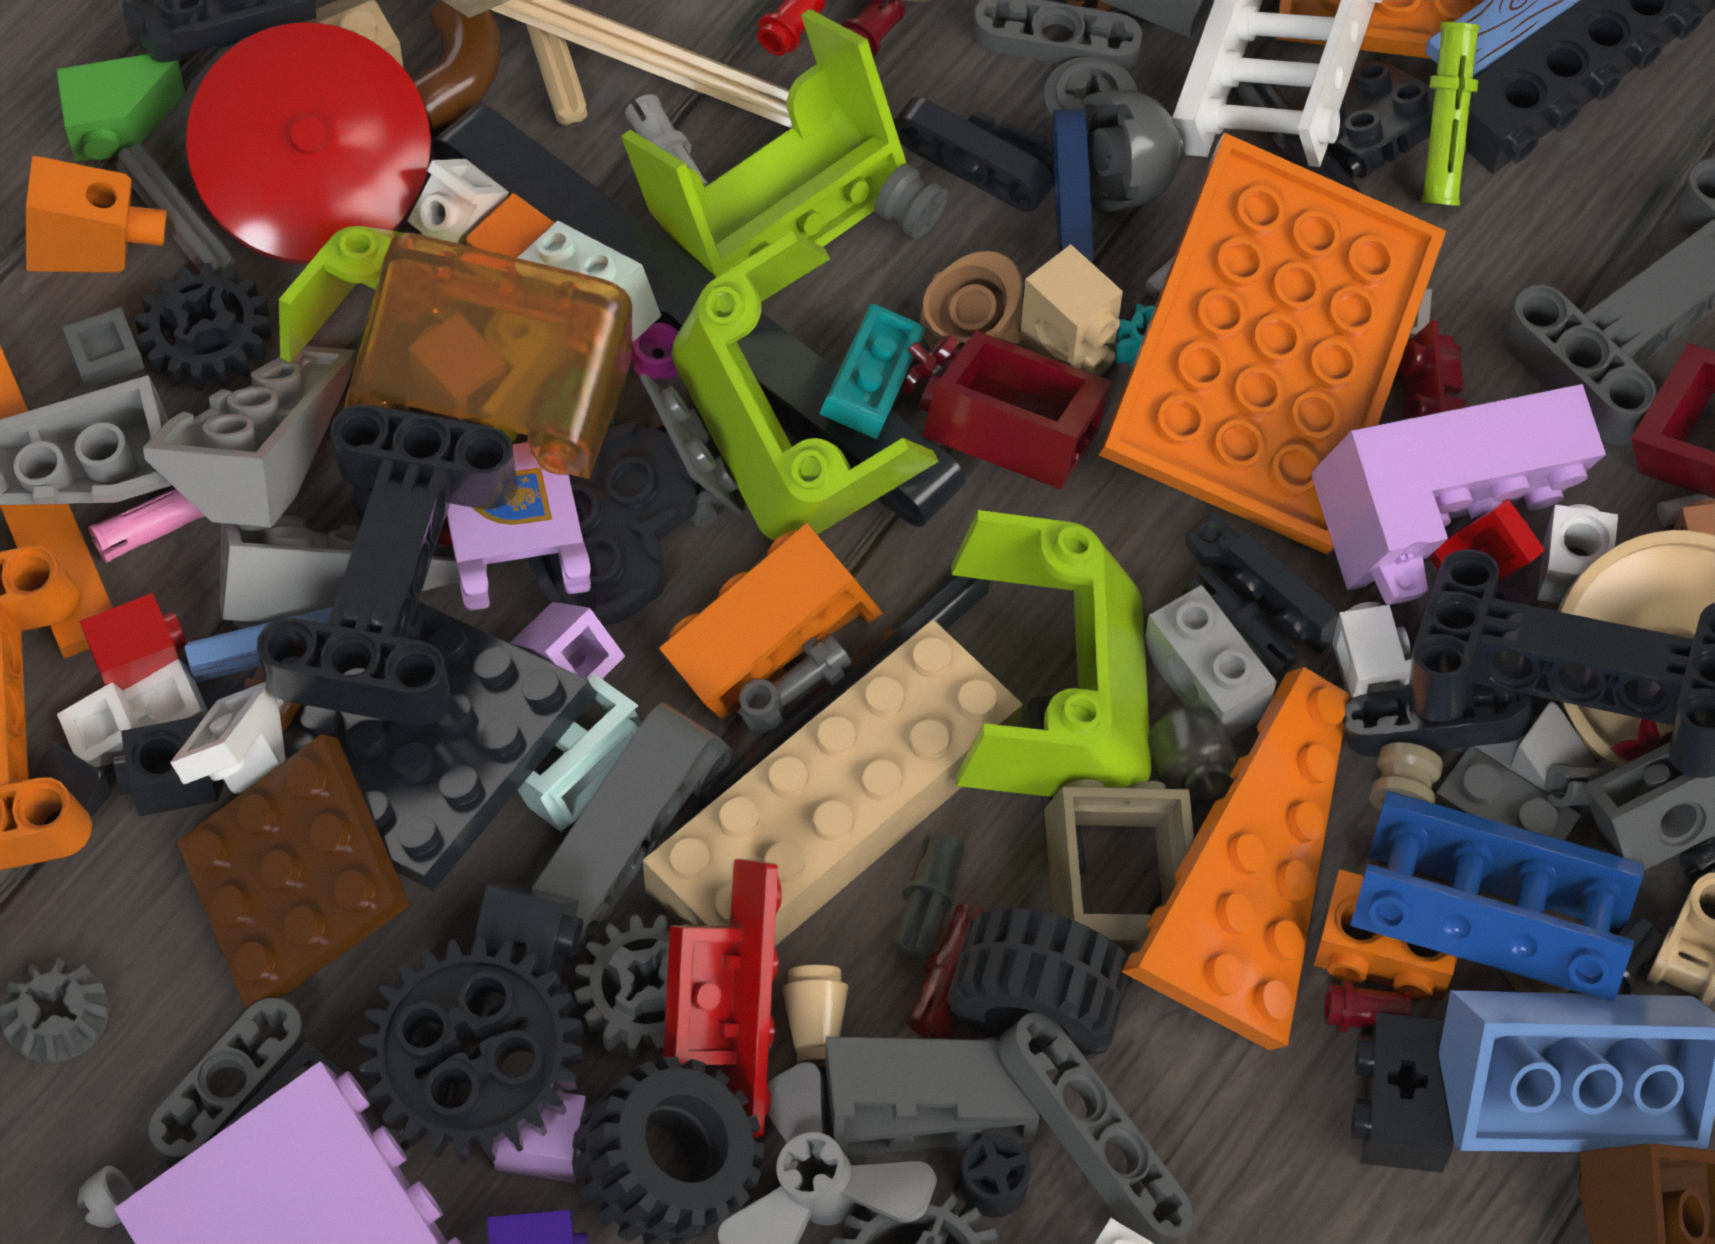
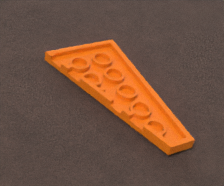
(1248, 883)

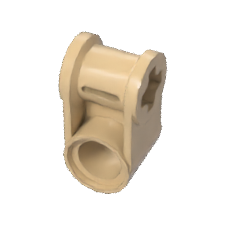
(1689, 946)

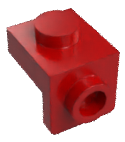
(1499, 534)

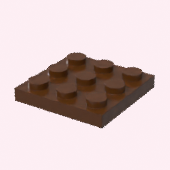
(292, 872)

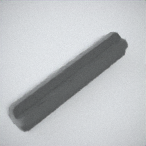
(182, 218)

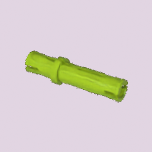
(1450, 112)

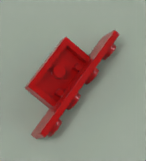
(724, 987)

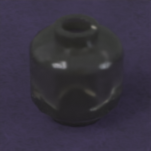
(1193, 752)

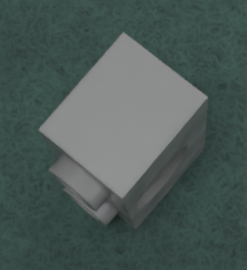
(1208, 661)

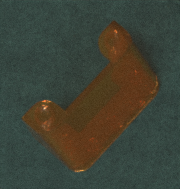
(497, 346)

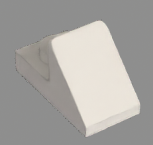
(235, 741)

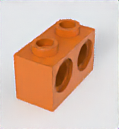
(1377, 958)

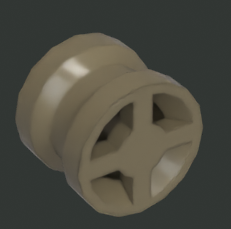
(1406, 771)

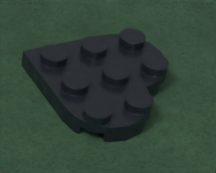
(190, 25)
(623, 512)

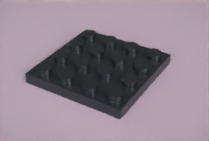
(448, 780)

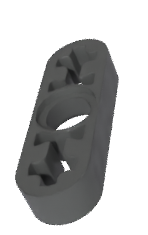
(1042, 13)
(245, 1032)

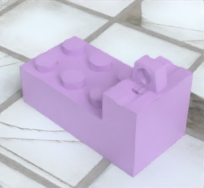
(1402, 481)

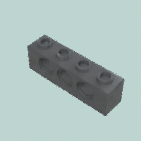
(1652, 809)

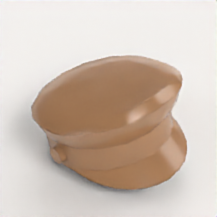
(973, 295)

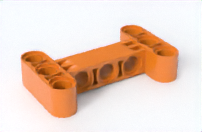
(27, 802)

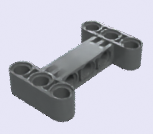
(1626, 325)

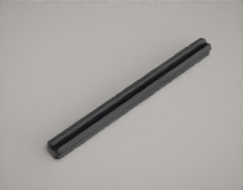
(943, 605)

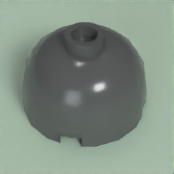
(1130, 148)

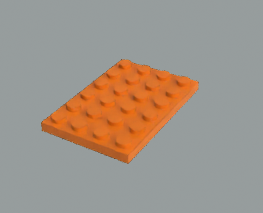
(1271, 338)

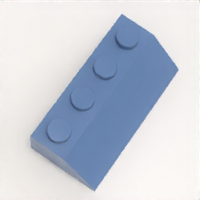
(1577, 1071)

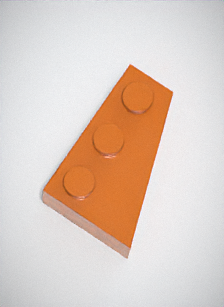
(766, 619)

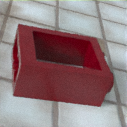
(1015, 408)
(1662, 432)

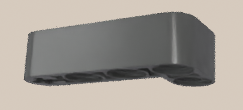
(632, 812)

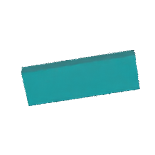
(872, 371)

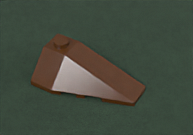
(1648, 1194)

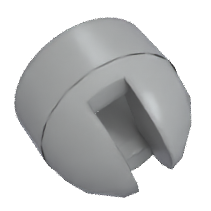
(102, 1194)

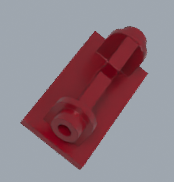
(1429, 370)

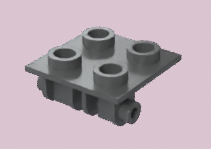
(691, 440)

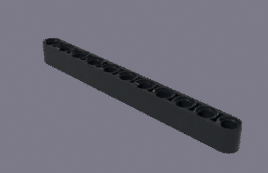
(785, 368)

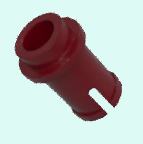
(876, 22)
(1358, 1007)

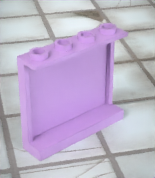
(290, 1174)

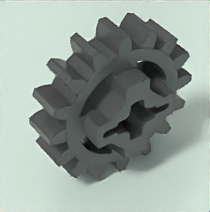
(625, 962)

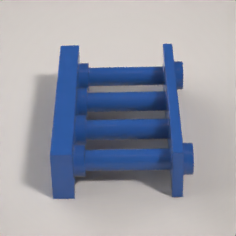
(1509, 863)

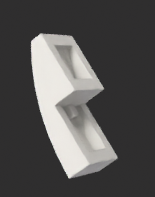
(97, 720)

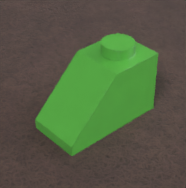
(116, 102)

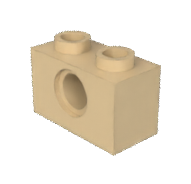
(1071, 313)

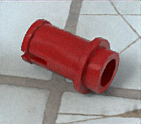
(781, 30)

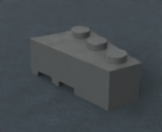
(921, 1096)

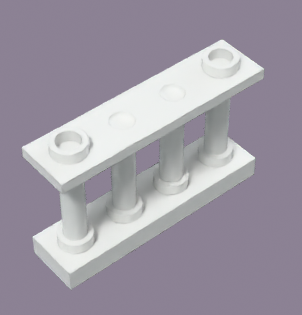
(1221, 65)

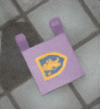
(532, 524)

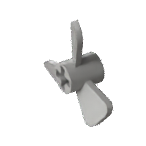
(780, 1217)

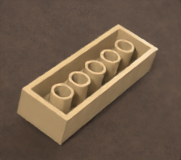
(837, 786)

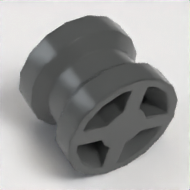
(911, 201)

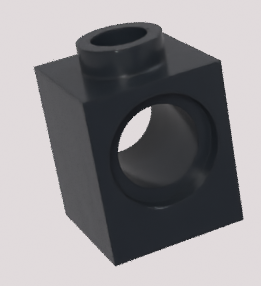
(159, 792)

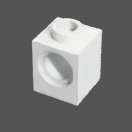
(1574, 527)

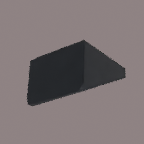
(79, 777)

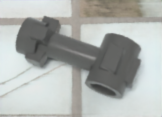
(765, 702)

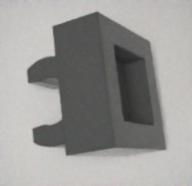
(103, 347)

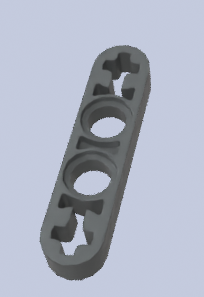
(1103, 1124)

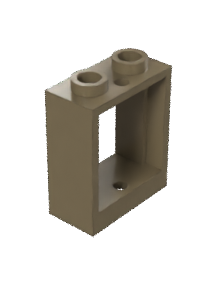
(1136, 806)

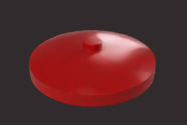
(306, 139)

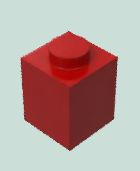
(132, 641)

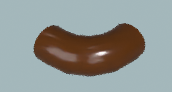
(464, 67)

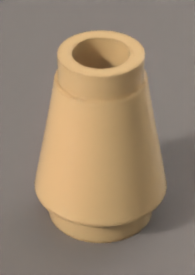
(814, 1009)

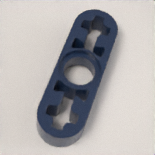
(1072, 181)

